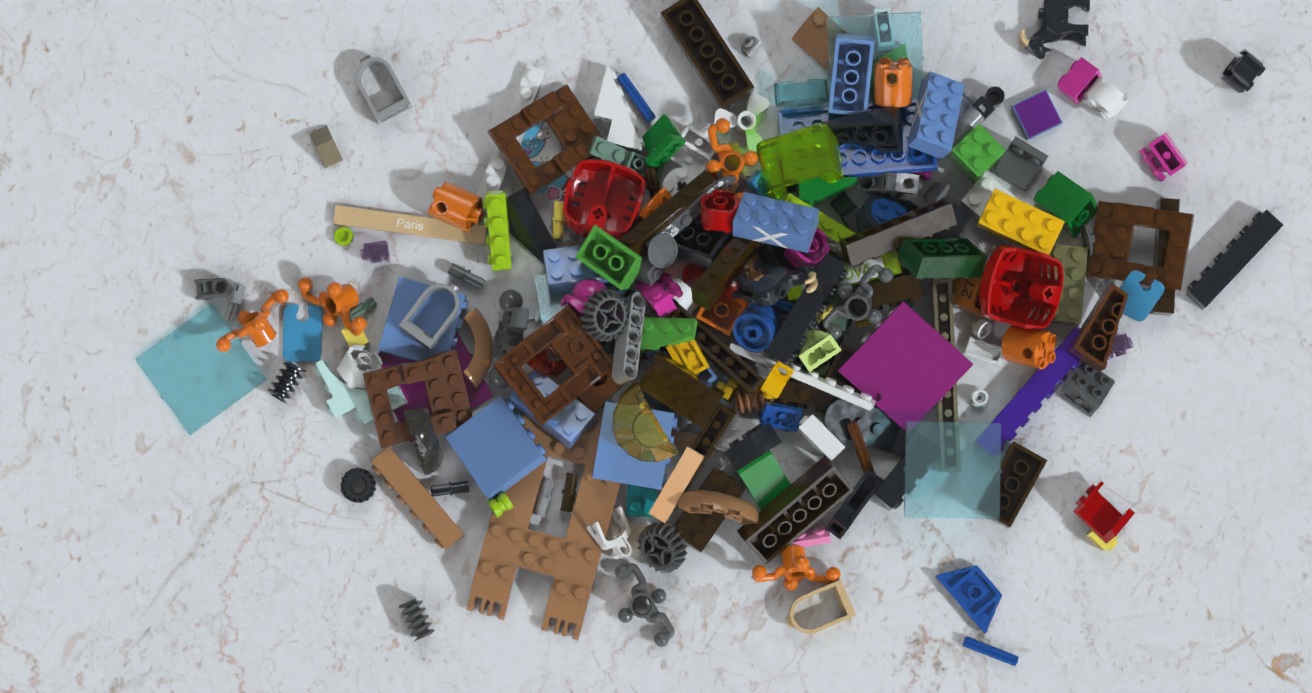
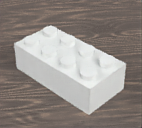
(978, 196)

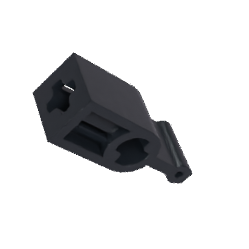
(847, 211)

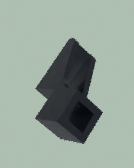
(854, 504)

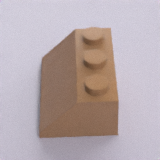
(813, 37)

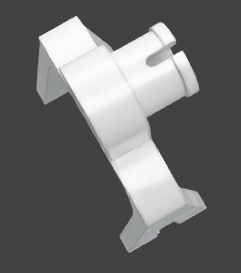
(619, 545)

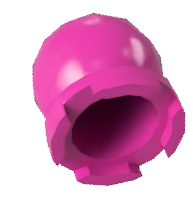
(579, 295)

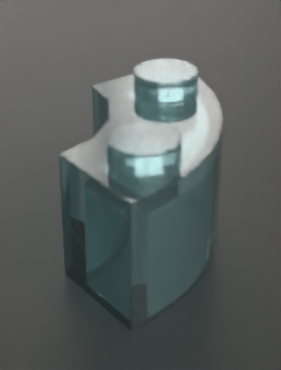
(792, 94)

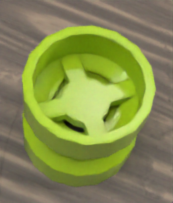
(500, 504)

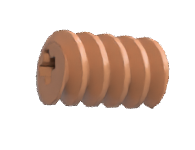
(744, 401)

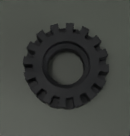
(346, 485)

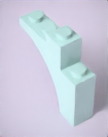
(347, 399)

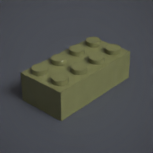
(1074, 269)

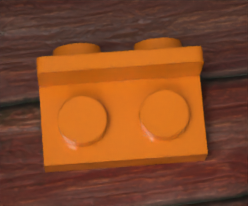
(659, 199)

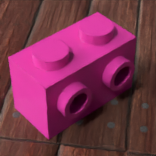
(1078, 80)

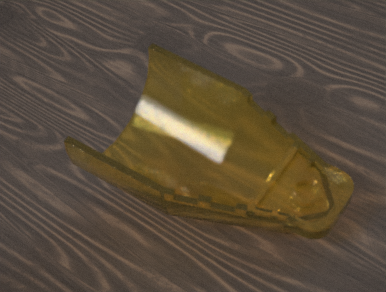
(638, 428)

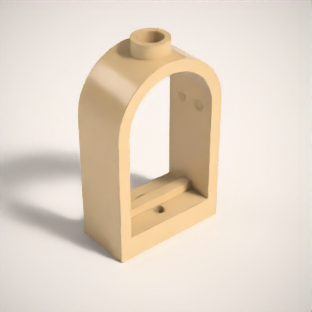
(843, 601)

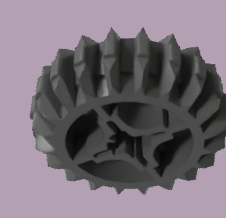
(604, 315)
(662, 547)

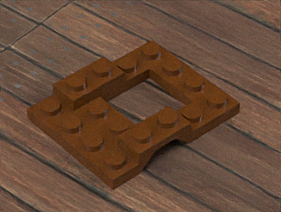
(567, 122)
(1114, 236)
(575, 348)
(443, 387)

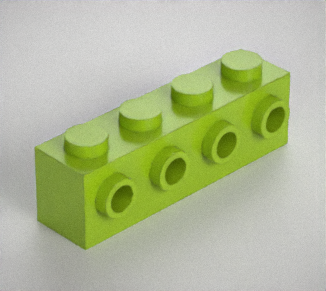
(498, 226)

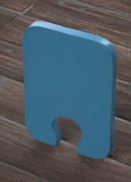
(1140, 300)
(302, 339)

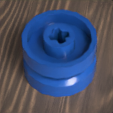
(756, 327)

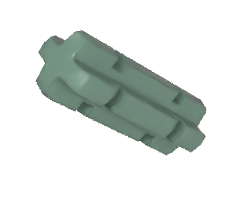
(362, 308)

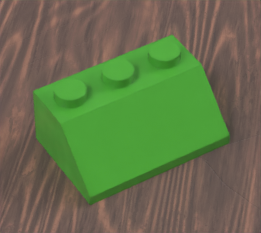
(609, 258)

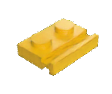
(688, 355)

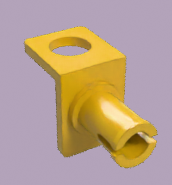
(776, 381)

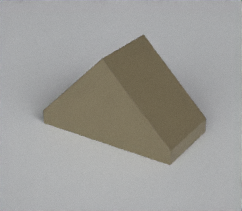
(326, 146)

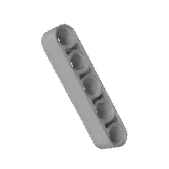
(629, 343)

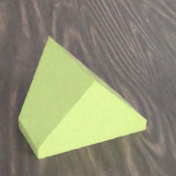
(818, 349)

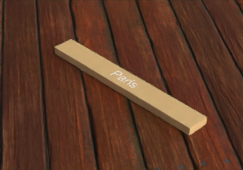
(406, 225)

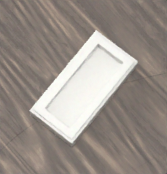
(983, 351)

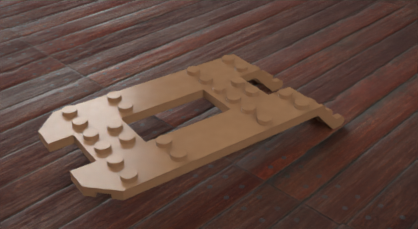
(568, 560)

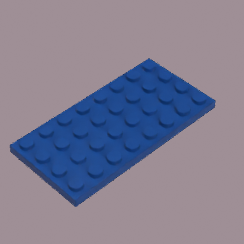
(864, 161)

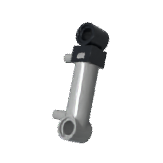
(977, 113)

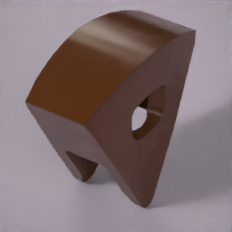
(600, 391)

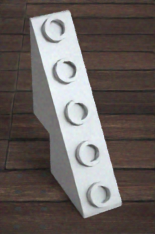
(613, 109)

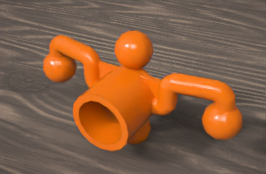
(724, 151)
(336, 302)
(254, 324)
(794, 569)

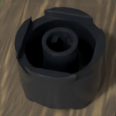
(1242, 72)

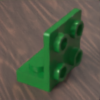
(662, 142)

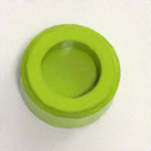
(343, 236)

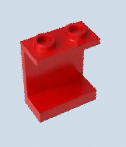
(1100, 514)

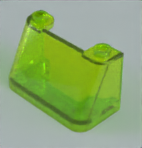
(799, 158)

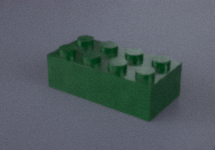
(942, 258)

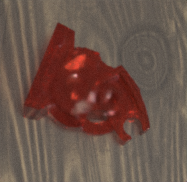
(542, 366)

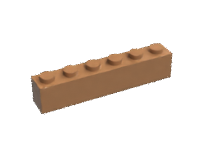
(417, 497)

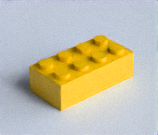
(1019, 223)

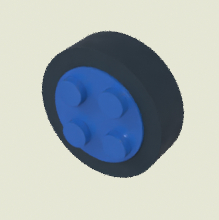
(878, 210)

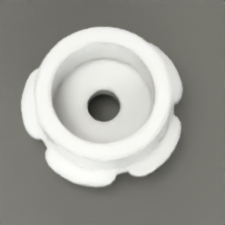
(974, 398)

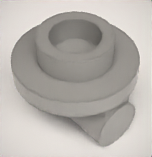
(750, 45)

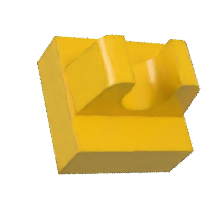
(729, 389)

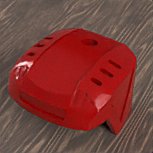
(603, 197)
(1020, 266)

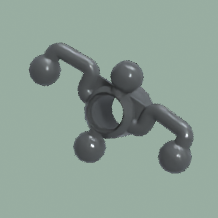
(865, 293)
(653, 615)

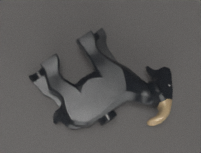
(1055, 27)
(774, 283)

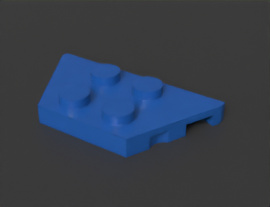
(973, 593)

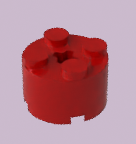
(719, 210)

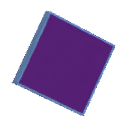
(1037, 114)

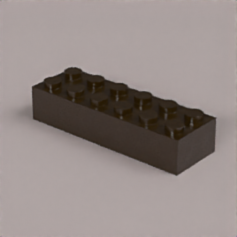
(707, 52)
(796, 510)

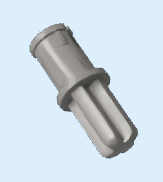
(234, 302)
(544, 497)

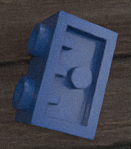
(781, 416)

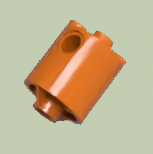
(890, 89)
(456, 206)
(1028, 346)

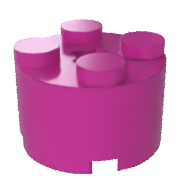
(817, 251)

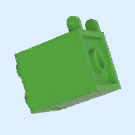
(976, 153)

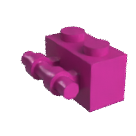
(1166, 153)
(659, 299)

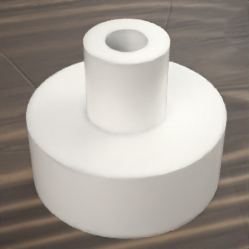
(981, 328)

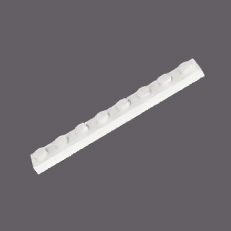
(525, 96)
(812, 378)

